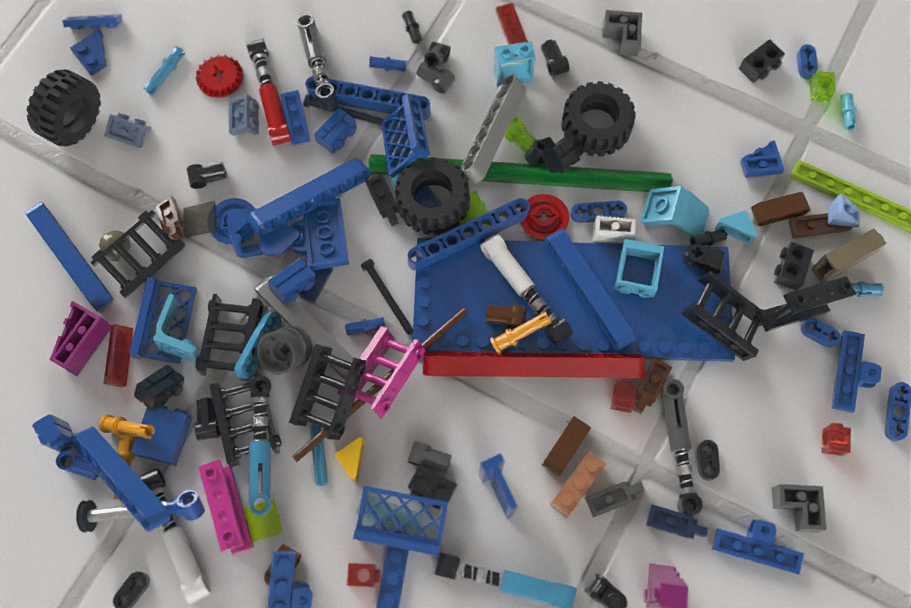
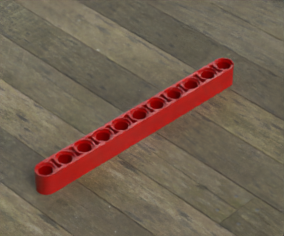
(534, 364)

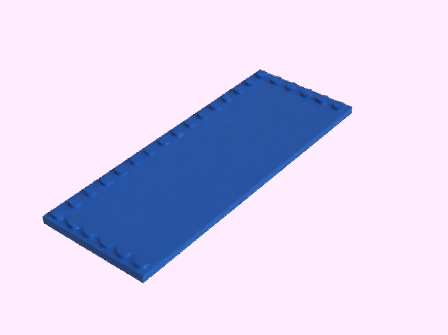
(474, 282)

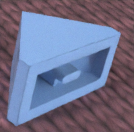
(843, 212)

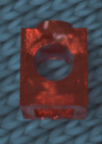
(624, 396)
(836, 440)
(353, 572)

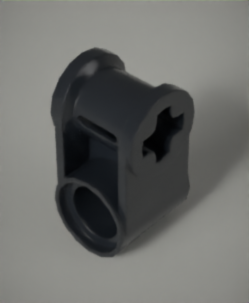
(533, 155)
(706, 258)
(605, 592)

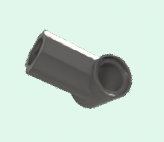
(440, 79)
(426, 456)

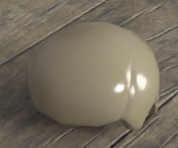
(108, 239)

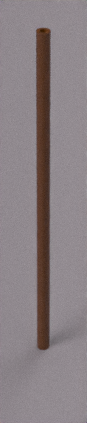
(376, 388)

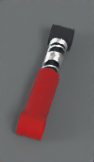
(268, 93)

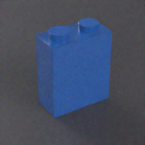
(169, 435)

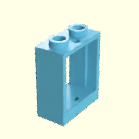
(507, 54)
(641, 250)

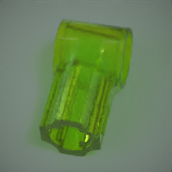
(519, 135)

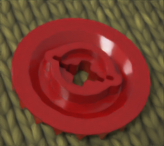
(231, 75)
(552, 208)

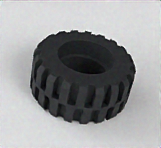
(603, 98)
(63, 107)
(427, 174)

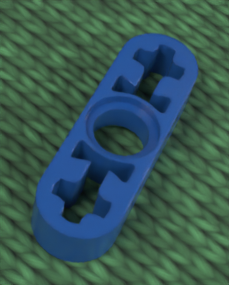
(583, 207)
(891, 418)

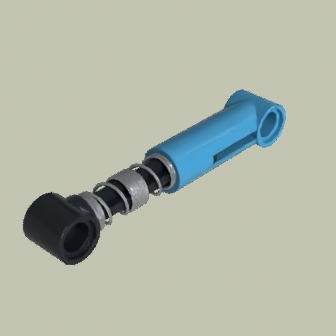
(260, 448)
(508, 581)

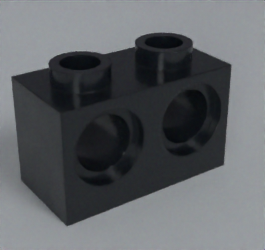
(765, 58)
(797, 268)
(435, 482)

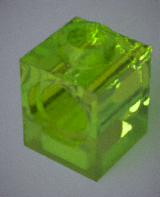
(822, 86)

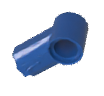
(78, 465)

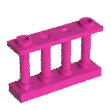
(374, 356)
(225, 507)

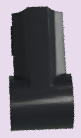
(437, 53)
(556, 62)
(201, 175)
(206, 424)

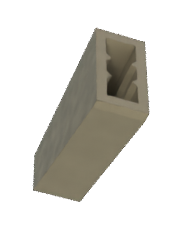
(848, 255)

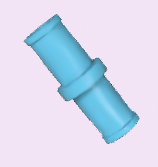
(848, 111)

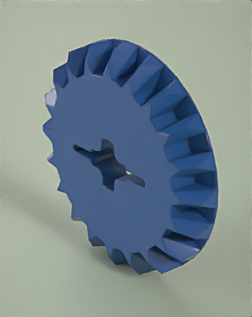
(221, 234)

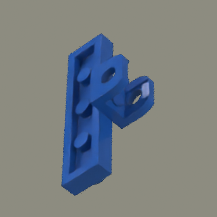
(852, 372)
(758, 547)
(282, 589)

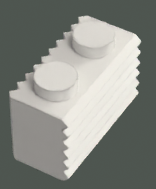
(613, 229)

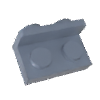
(243, 115)
(126, 130)

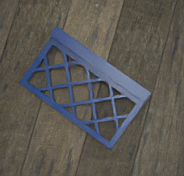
(414, 130)
(146, 314)
(492, 470)
(400, 539)

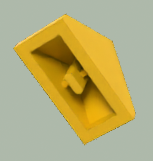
(351, 457)

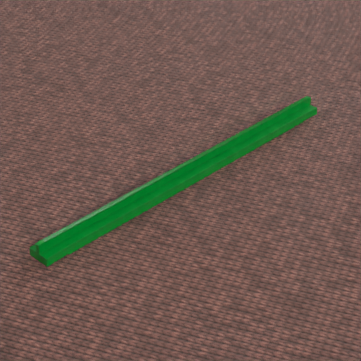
(541, 175)

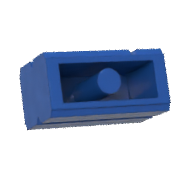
(336, 131)
(292, 281)
(54, 433)

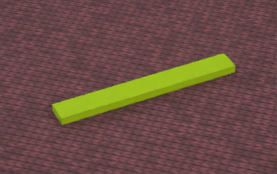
(860, 197)

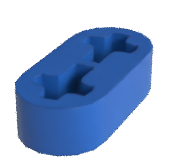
(803, 61)
(820, 332)

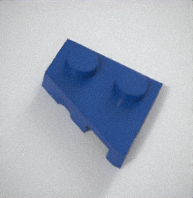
(91, 52)
(763, 162)

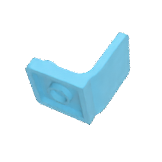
(677, 208)
(183, 349)

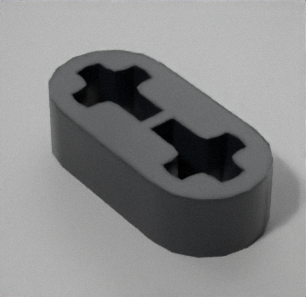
(703, 460)
(127, 588)

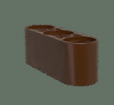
(780, 209)
(566, 446)

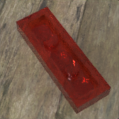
(510, 24)
(118, 356)

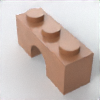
(578, 484)

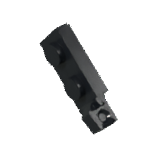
(383, 198)

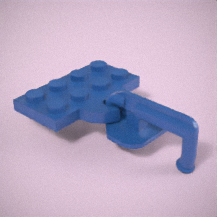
(317, 236)

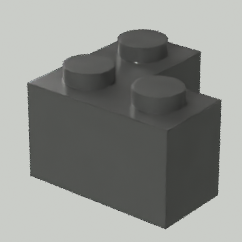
(626, 27)
(807, 505)

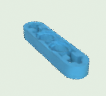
(246, 357)

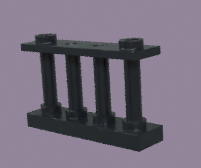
(142, 273)
(806, 303)
(254, 312)
(714, 327)
(309, 391)
(224, 414)

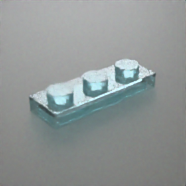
(401, 514)

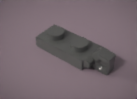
(613, 497)

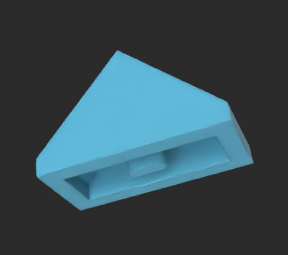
(738, 226)

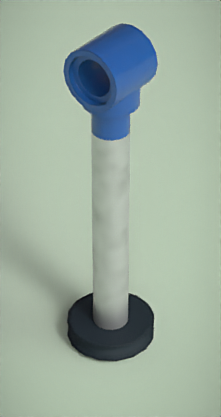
(186, 504)

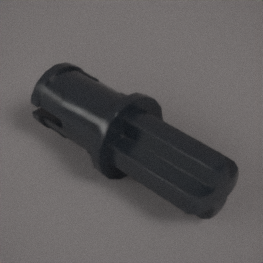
(412, 27)
(709, 238)

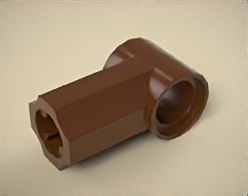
(509, 316)

